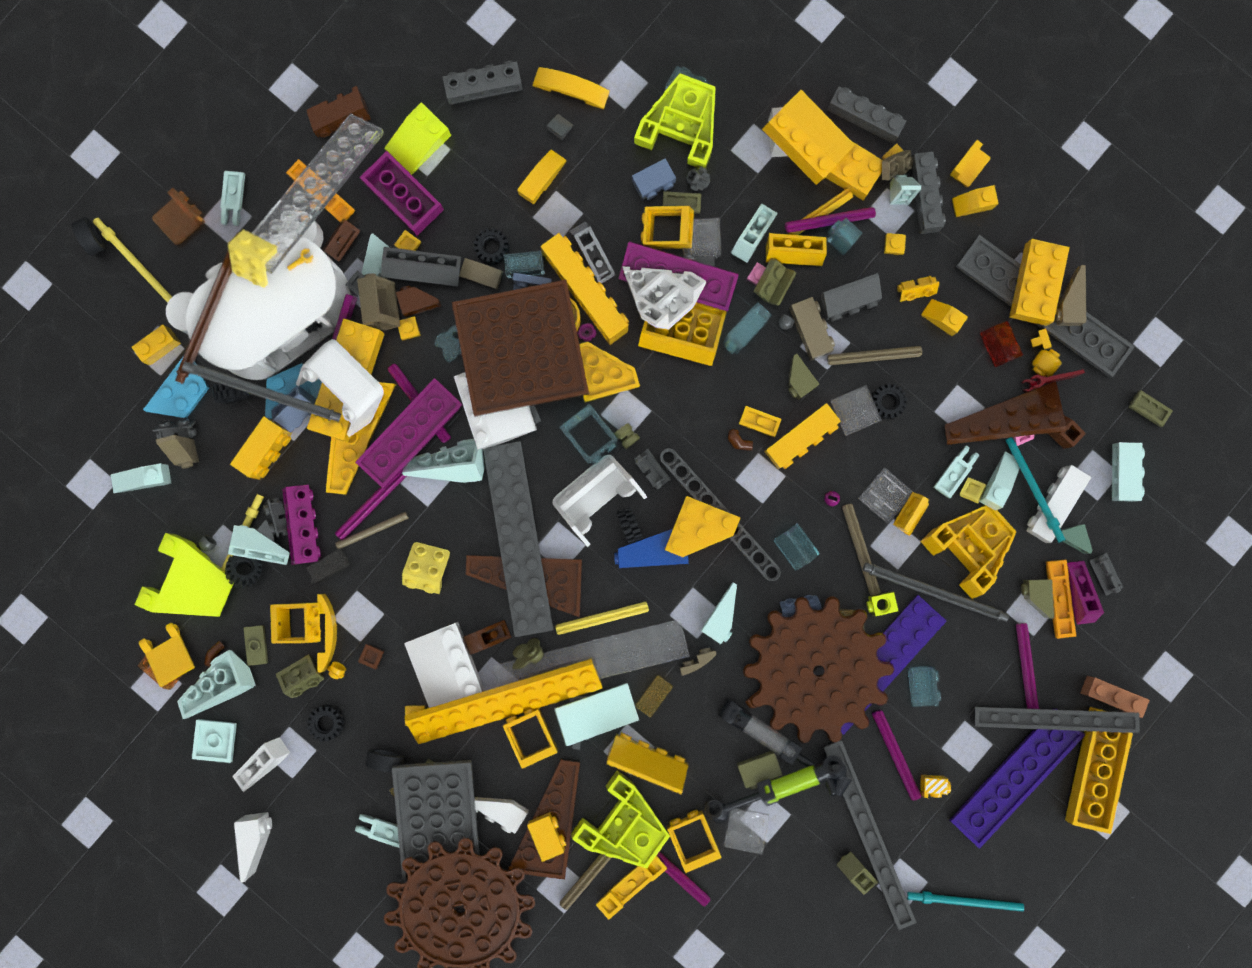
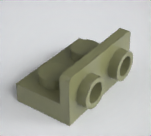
(774, 282)
(299, 677)

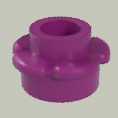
(586, 327)

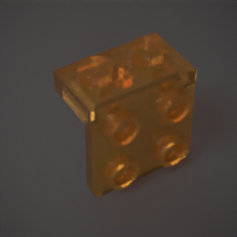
(178, 217)

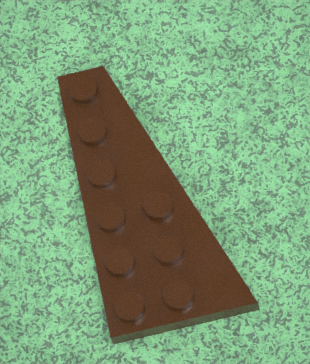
(1023, 415)
(560, 575)
(560, 802)

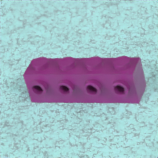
(300, 524)

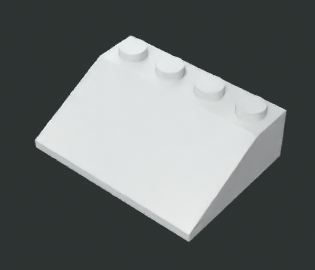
(496, 427)
(444, 666)

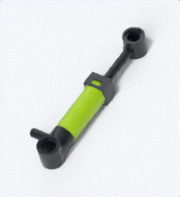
(773, 790)

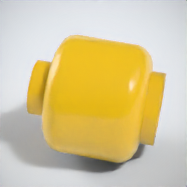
(1046, 363)

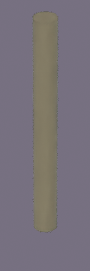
(372, 530)

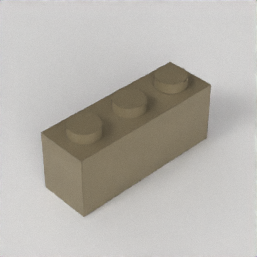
(812, 328)

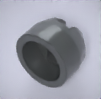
(786, 322)
(207, 543)

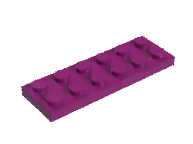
(719, 282)
(409, 433)

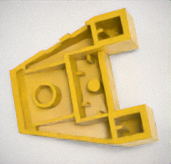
(980, 544)

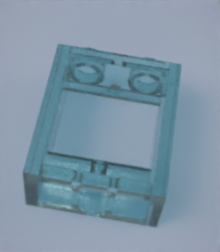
(746, 329)
(578, 418)

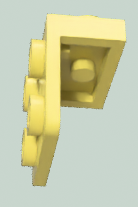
(249, 257)
(425, 568)

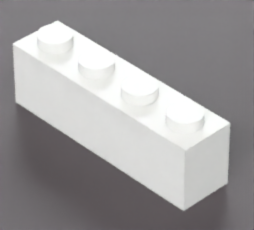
(1060, 499)

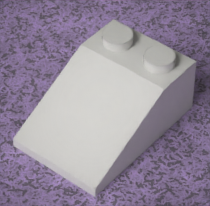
(251, 839)

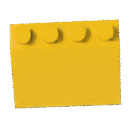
(808, 137)
(691, 338)
(647, 762)

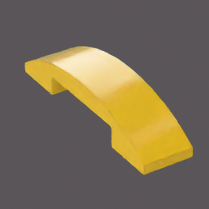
(572, 86)
(326, 608)
(629, 886)

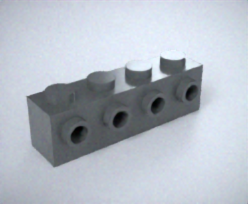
(482, 82)
(866, 114)
(928, 199)
(424, 268)

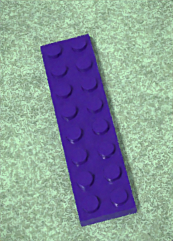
(905, 638)
(1013, 782)

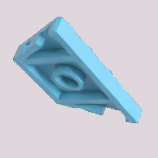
(285, 382)
(178, 398)

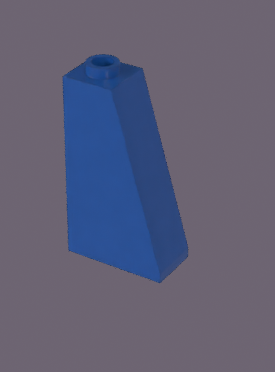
(648, 553)

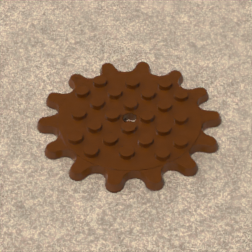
(812, 640)
(454, 880)

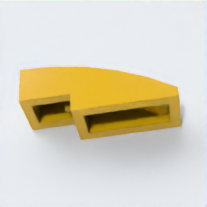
(541, 176)

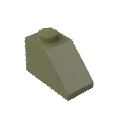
(800, 378)
(1039, 595)
(857, 873)

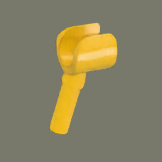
(300, 260)

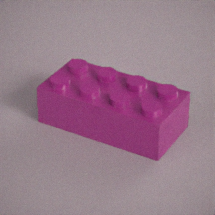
(401, 193)

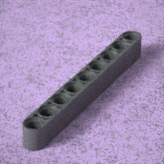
(741, 532)

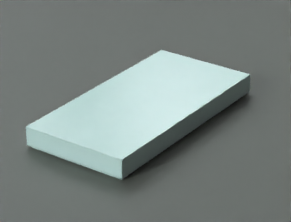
(596, 714)

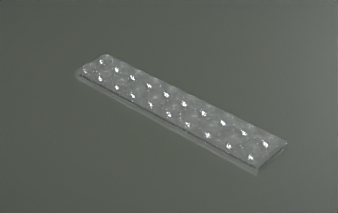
(317, 186)
(609, 654)

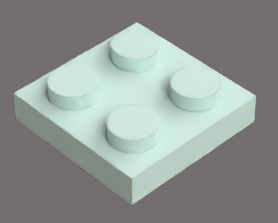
(214, 741)

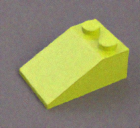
(417, 138)

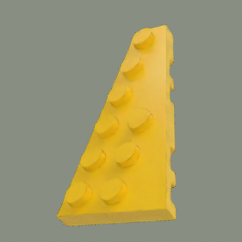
(344, 454)

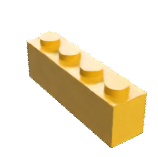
(802, 436)

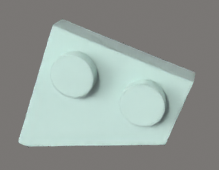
(373, 256)

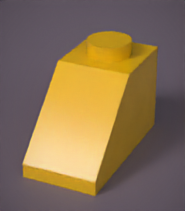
(975, 201)
(944, 316)

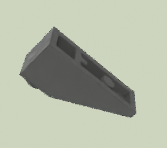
(592, 252)

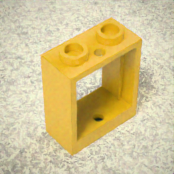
(686, 228)
(281, 614)
(538, 755)
(702, 858)

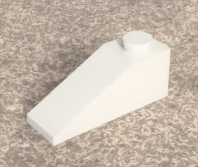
(261, 763)

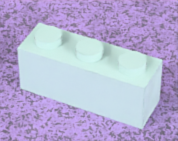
(1127, 471)

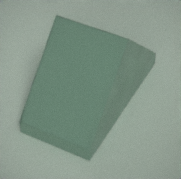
(1077, 538)

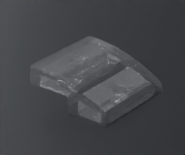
(885, 495)

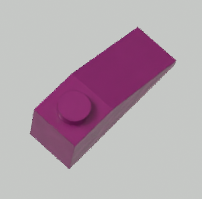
(1083, 594)

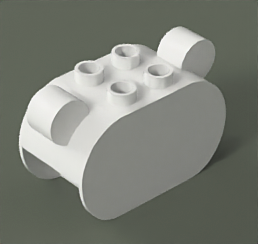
(264, 328)

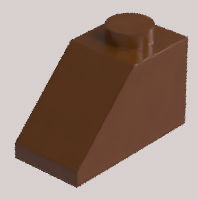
(415, 301)
(487, 637)

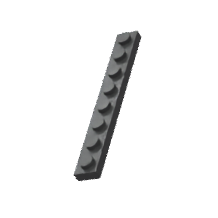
(1057, 719)

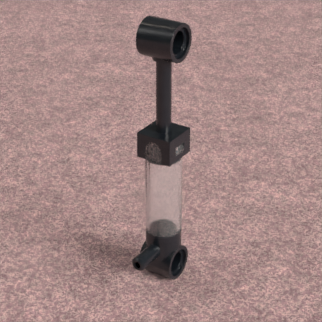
(771, 738)

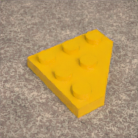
(606, 373)
(699, 527)

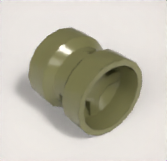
(627, 436)

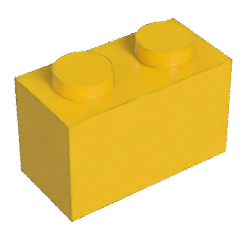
(156, 345)
(546, 836)

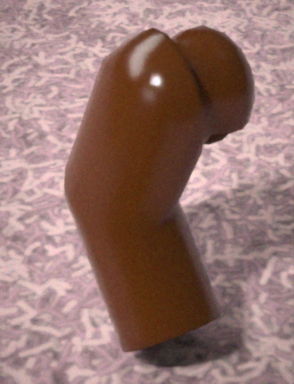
(737, 442)
(213, 652)

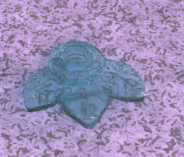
(450, 345)

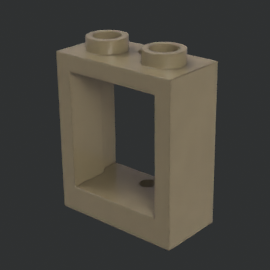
(378, 302)

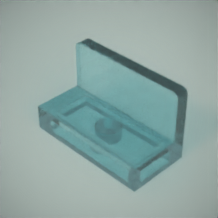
(796, 547)

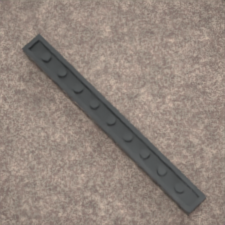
(873, 842)

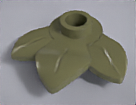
(527, 653)

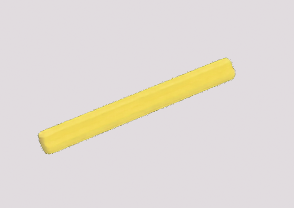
(601, 618)

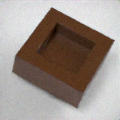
(371, 656)

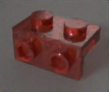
(1001, 343)

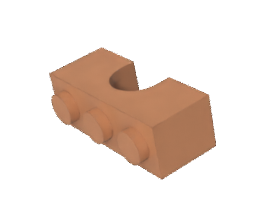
(1114, 696)

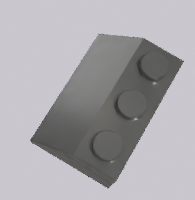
(851, 298)

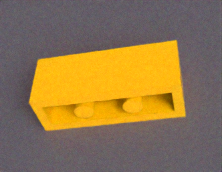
(796, 249)

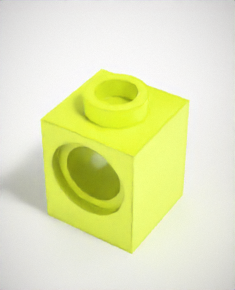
(890, 604)

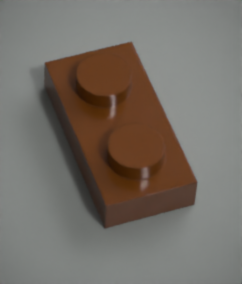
(341, 240)

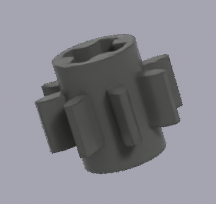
(698, 178)

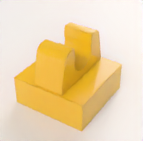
(1042, 340)

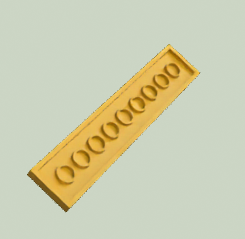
(503, 701)

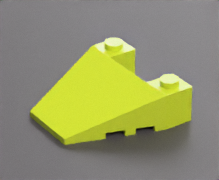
(685, 115)
(192, 584)
(629, 830)

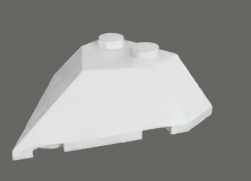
(663, 295)

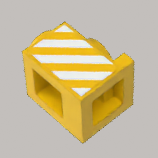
(934, 785)

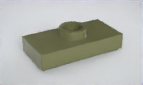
(683, 199)
(1150, 408)
(255, 645)

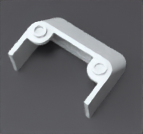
(347, 381)
(592, 492)

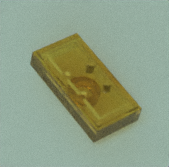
(654, 696)

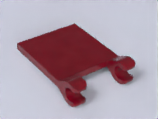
(1044, 380)

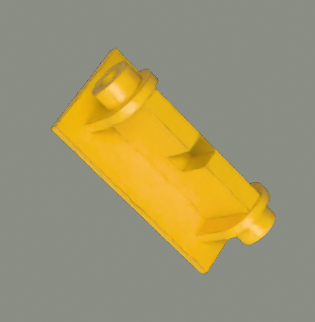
(926, 287)

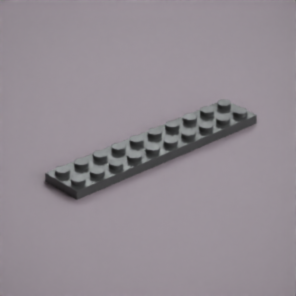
(1090, 341)
(518, 539)

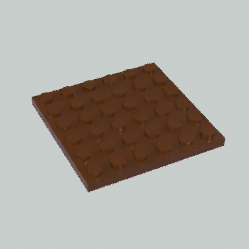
(520, 348)

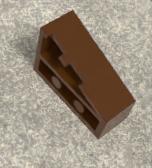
(329, 116)

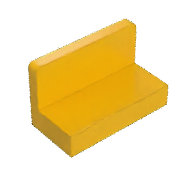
(970, 165)
(911, 513)

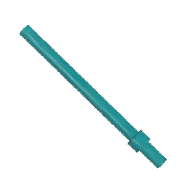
(1052, 522)
(928, 898)

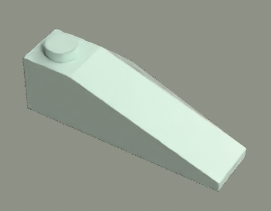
(455, 464)
(222, 681)

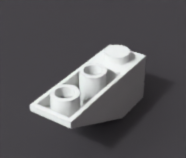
(503, 811)

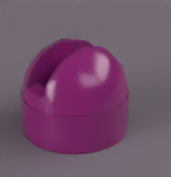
(829, 502)

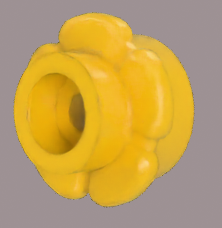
(336, 670)

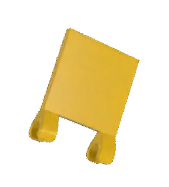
(169, 658)

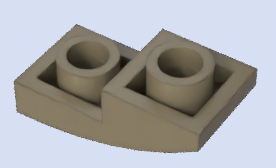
(897, 164)
(481, 273)
(703, 658)

